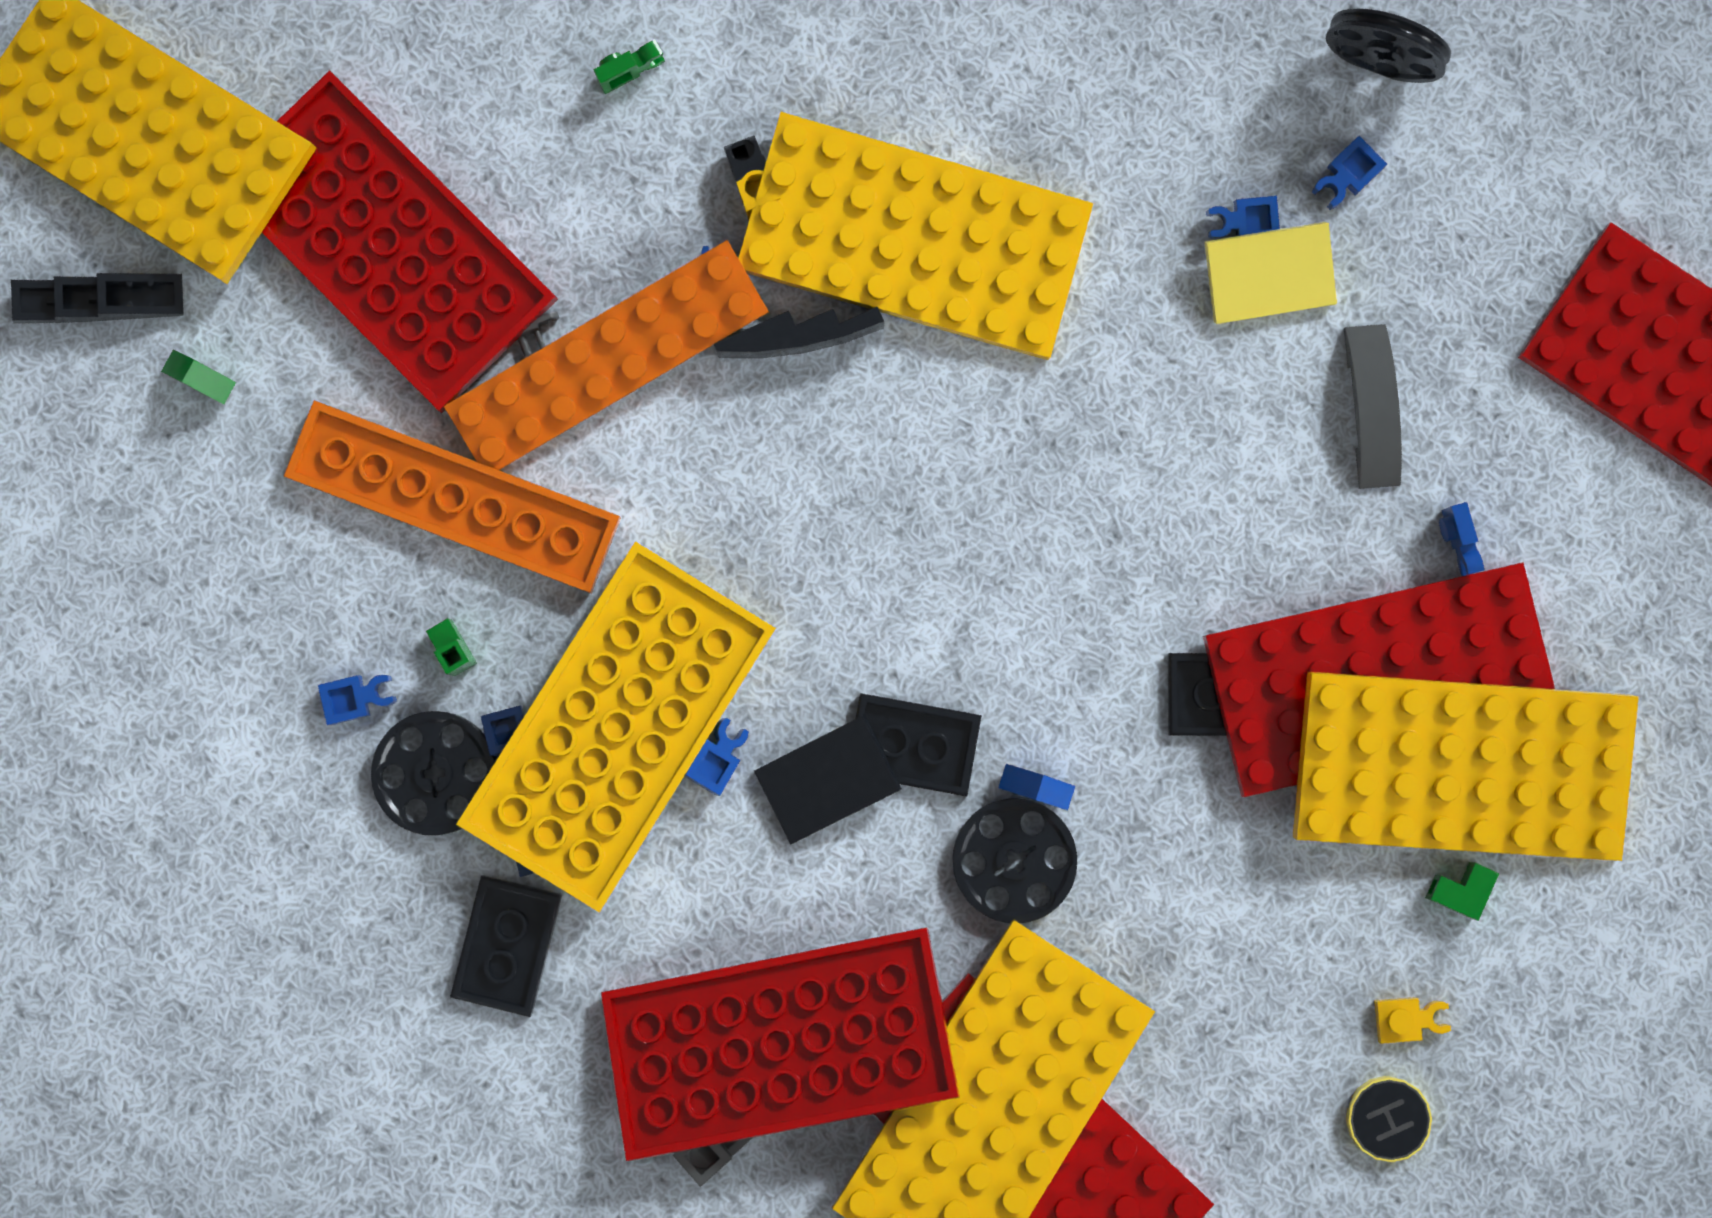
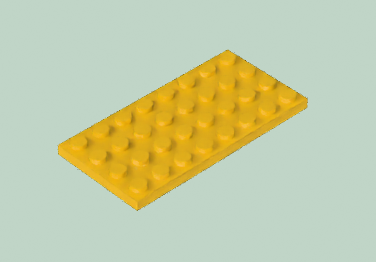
(145, 135)
(915, 236)
(616, 727)
(1464, 766)
(1030, 1067)

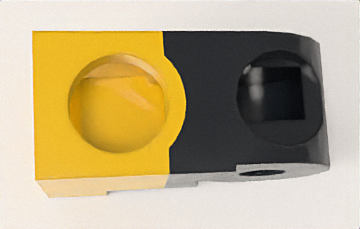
(747, 169)

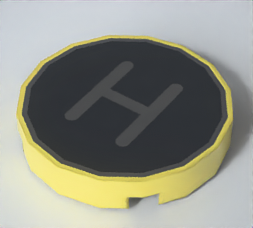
(1388, 1119)

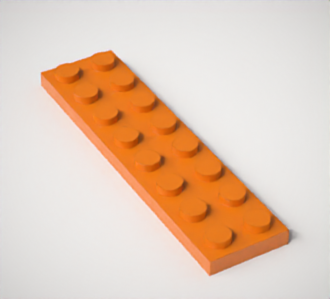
(607, 358)
(452, 496)

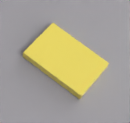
(1271, 272)

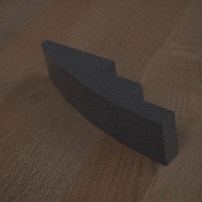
(97, 298)
(782, 337)

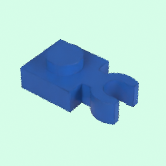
(1351, 170)
(1249, 217)
(1460, 531)
(349, 698)
(714, 761)

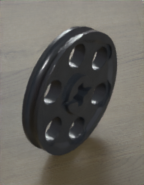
(1388, 45)
(414, 764)
(1034, 871)

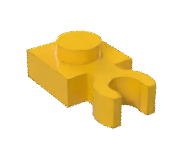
(1403, 1019)

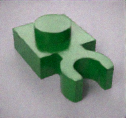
(620, 69)

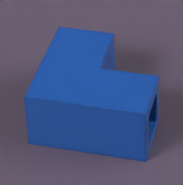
(1036, 786)

